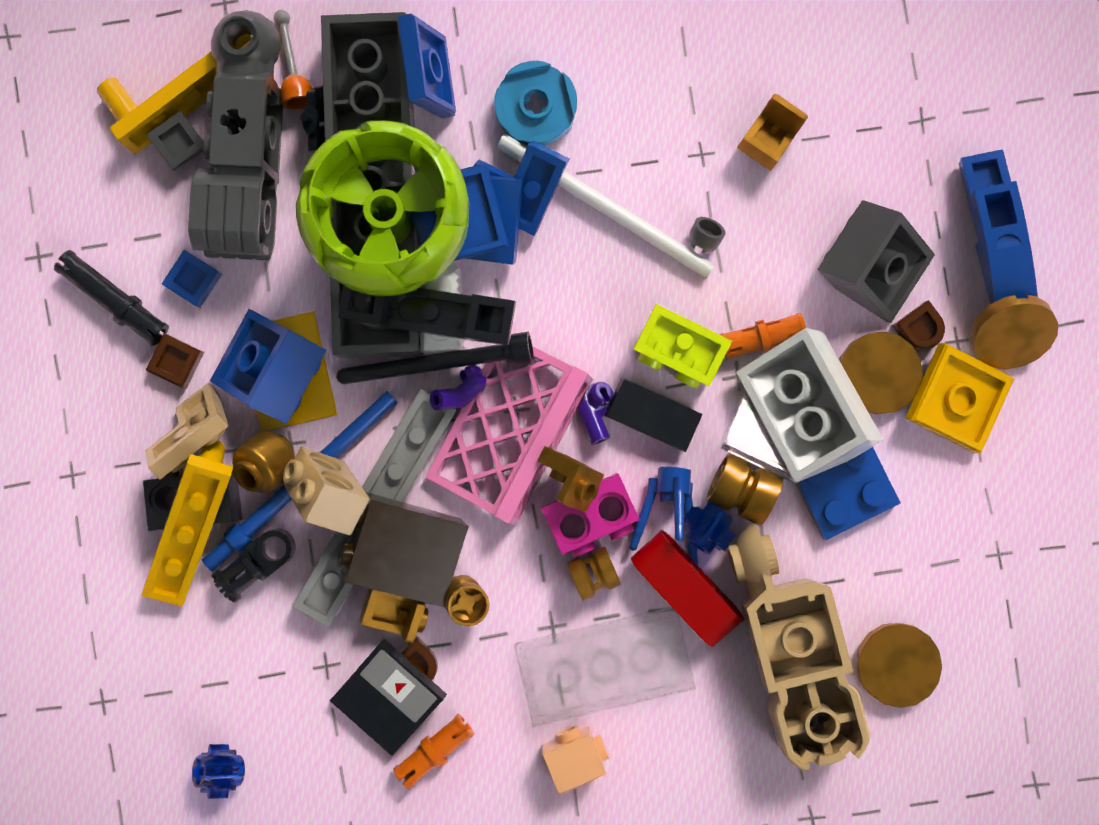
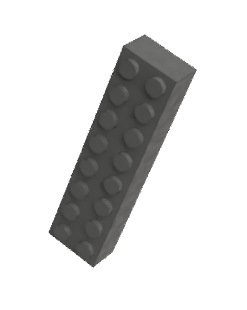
(364, 84)

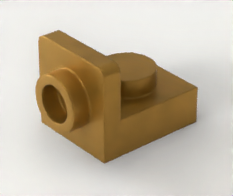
(578, 480)

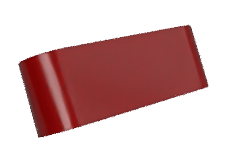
(687, 588)

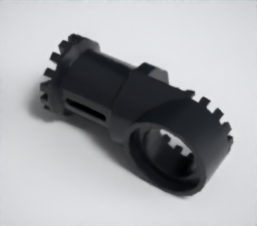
(255, 563)

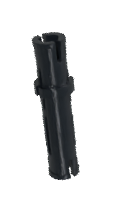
(125, 309)

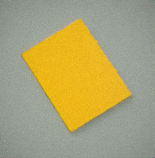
(318, 397)

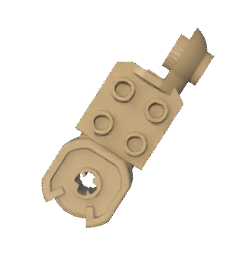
(799, 658)

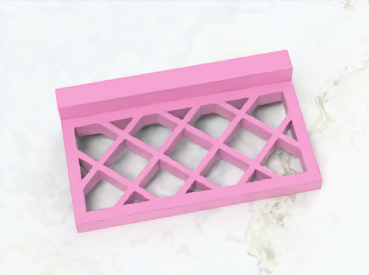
(547, 432)

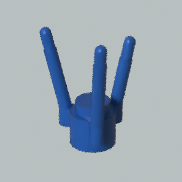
(674, 488)

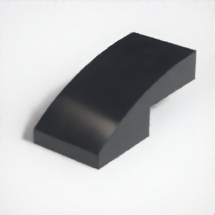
(653, 414)

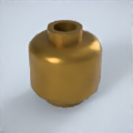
(262, 461)

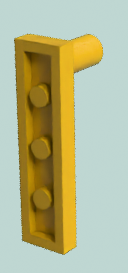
(181, 94)
(188, 525)

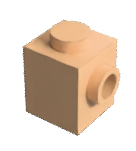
(575, 757)

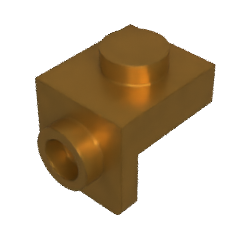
(772, 131)
(394, 614)

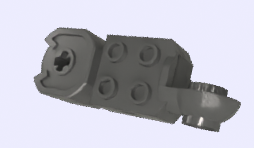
(237, 198)

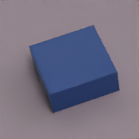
(191, 278)

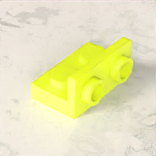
(681, 346)

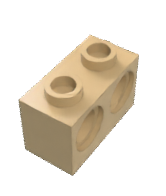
(324, 491)

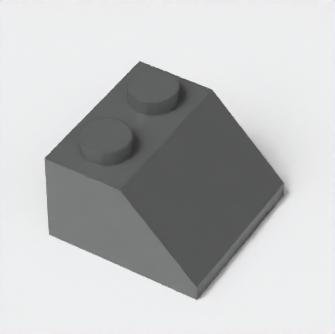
(877, 259)

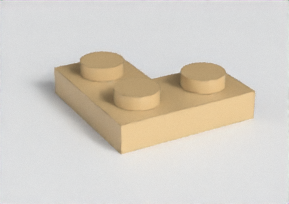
(200, 424)

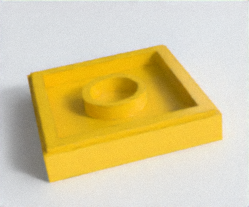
(959, 398)

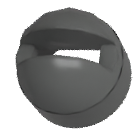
(706, 234)

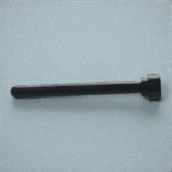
(518, 351)

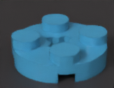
(549, 85)

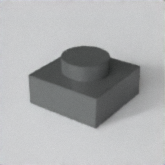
(176, 140)

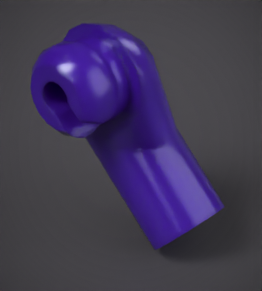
(463, 394)
(593, 409)

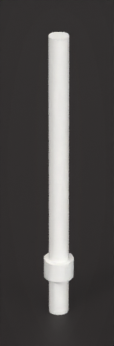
(619, 214)

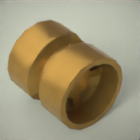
(747, 490)

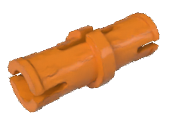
(763, 335)
(433, 751)

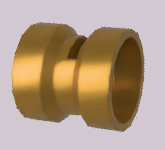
(602, 569)
(469, 608)

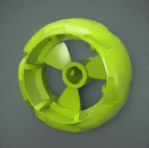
(435, 186)

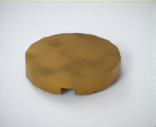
(1014, 332)
(883, 371)
(898, 664)

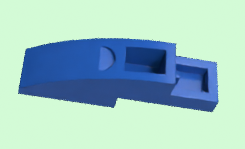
(999, 226)

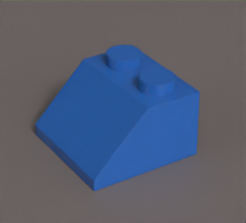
(268, 366)

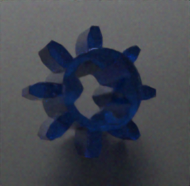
(708, 528)
(218, 771)

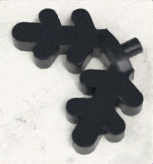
(312, 116)

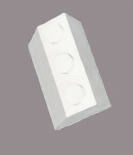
(809, 405)

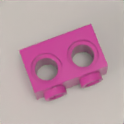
(595, 525)

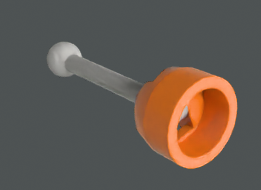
(294, 86)

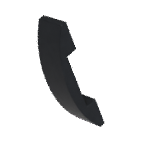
(434, 313)

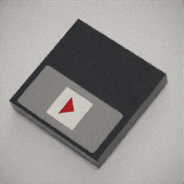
(388, 697)

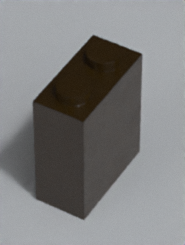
(403, 550)

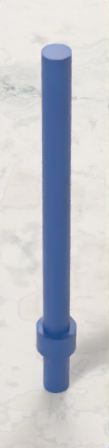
(241, 534)

